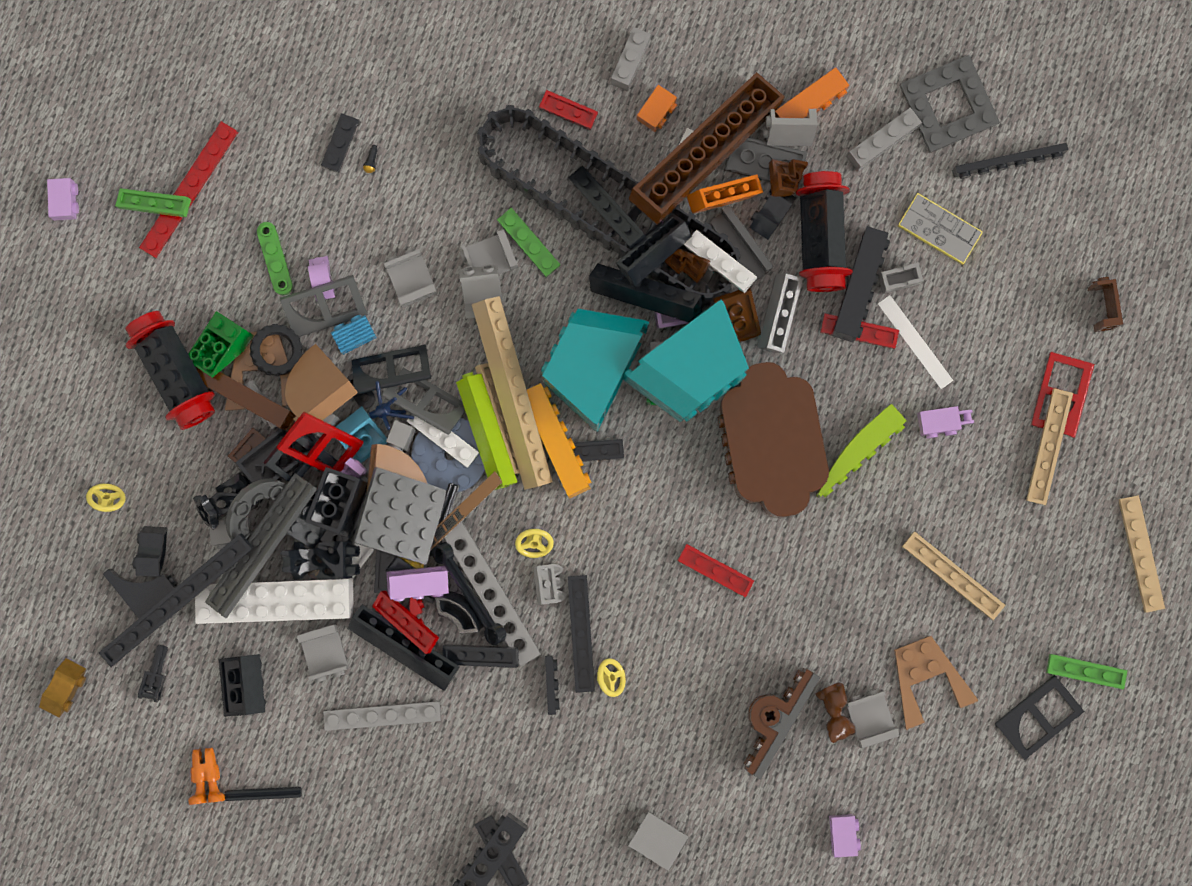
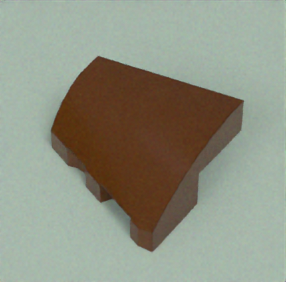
(691, 264)

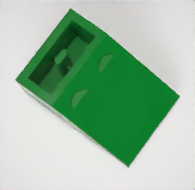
(219, 344)

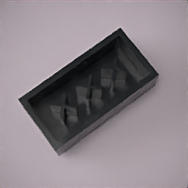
(252, 463)

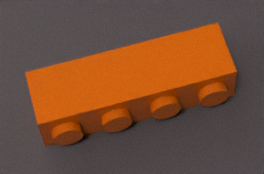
(815, 96)
(724, 194)

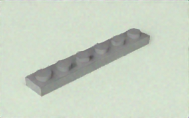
(382, 715)

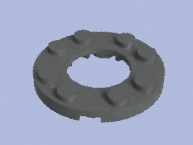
(243, 501)

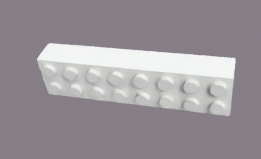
(284, 602)

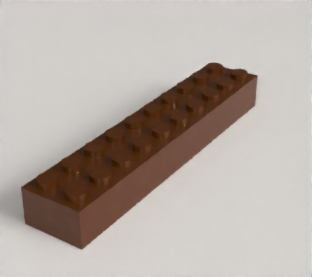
(705, 148)

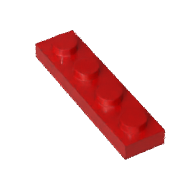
(871, 333)
(716, 570)
(405, 622)

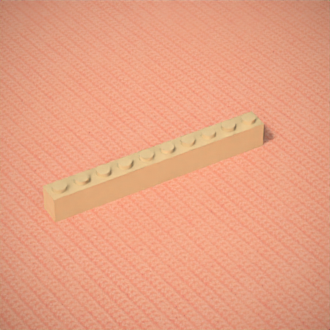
(512, 393)

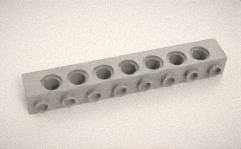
(461, 533)

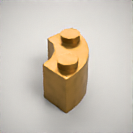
(62, 688)

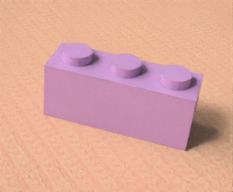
(417, 583)

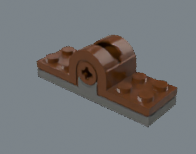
(783, 717)

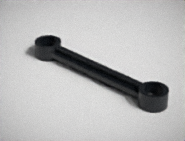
(446, 558)

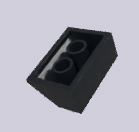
(336, 502)
(242, 685)

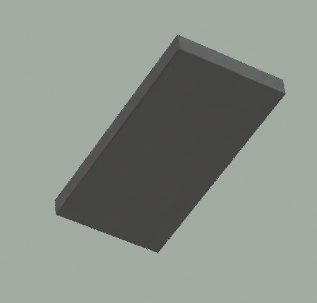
(754, 157)

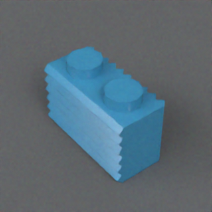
(353, 334)

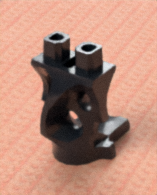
(207, 506)
(339, 561)

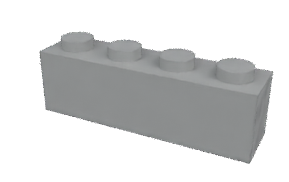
(884, 139)
(780, 313)

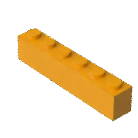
(556, 442)

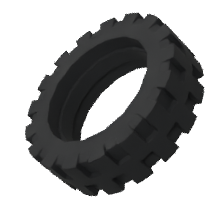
(275, 329)

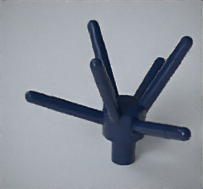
(384, 409)

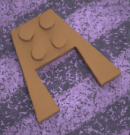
(272, 352)
(920, 662)

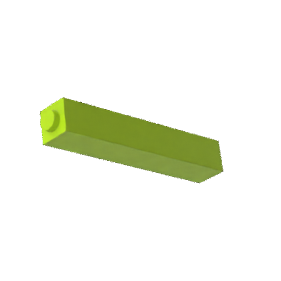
(486, 428)

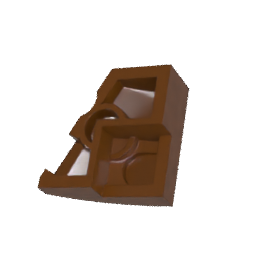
(785, 176)

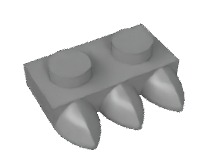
(547, 584)

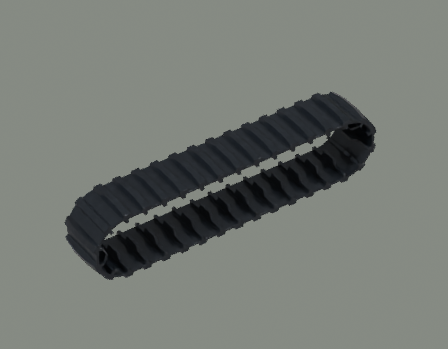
(512, 115)

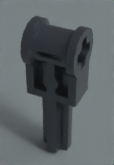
(153, 680)

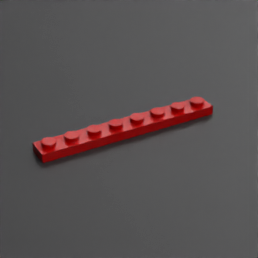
(190, 187)

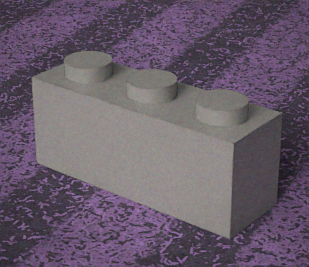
(630, 59)

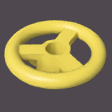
(105, 500)
(534, 541)
(607, 679)

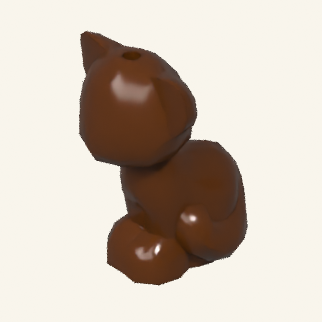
(834, 700)

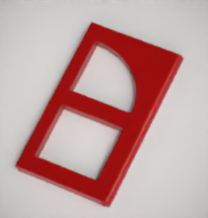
(1079, 399)
(309, 424)

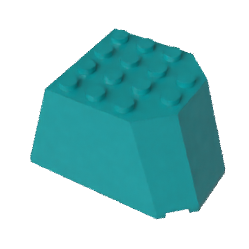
(592, 361)
(692, 365)

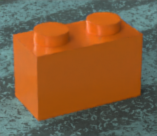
(657, 108)

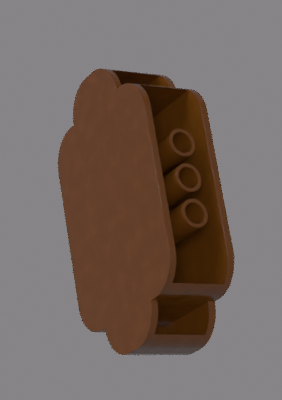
(773, 440)

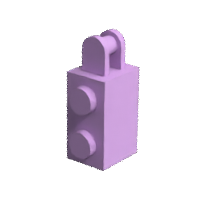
(942, 421)

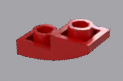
(416, 607)

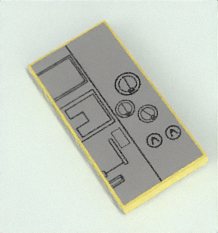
(940, 229)

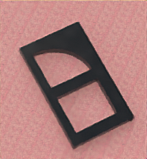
(366, 383)
(324, 457)
(1010, 722)

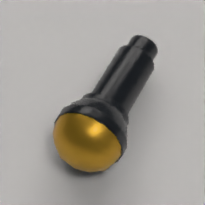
(369, 166)

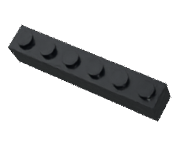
(860, 284)
(647, 294)
(391, 641)

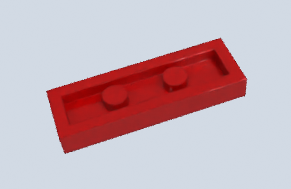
(568, 110)

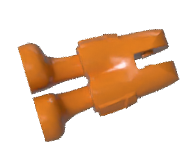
(205, 772)

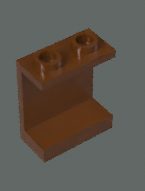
(1111, 302)

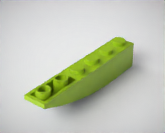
(863, 446)

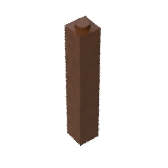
(249, 399)

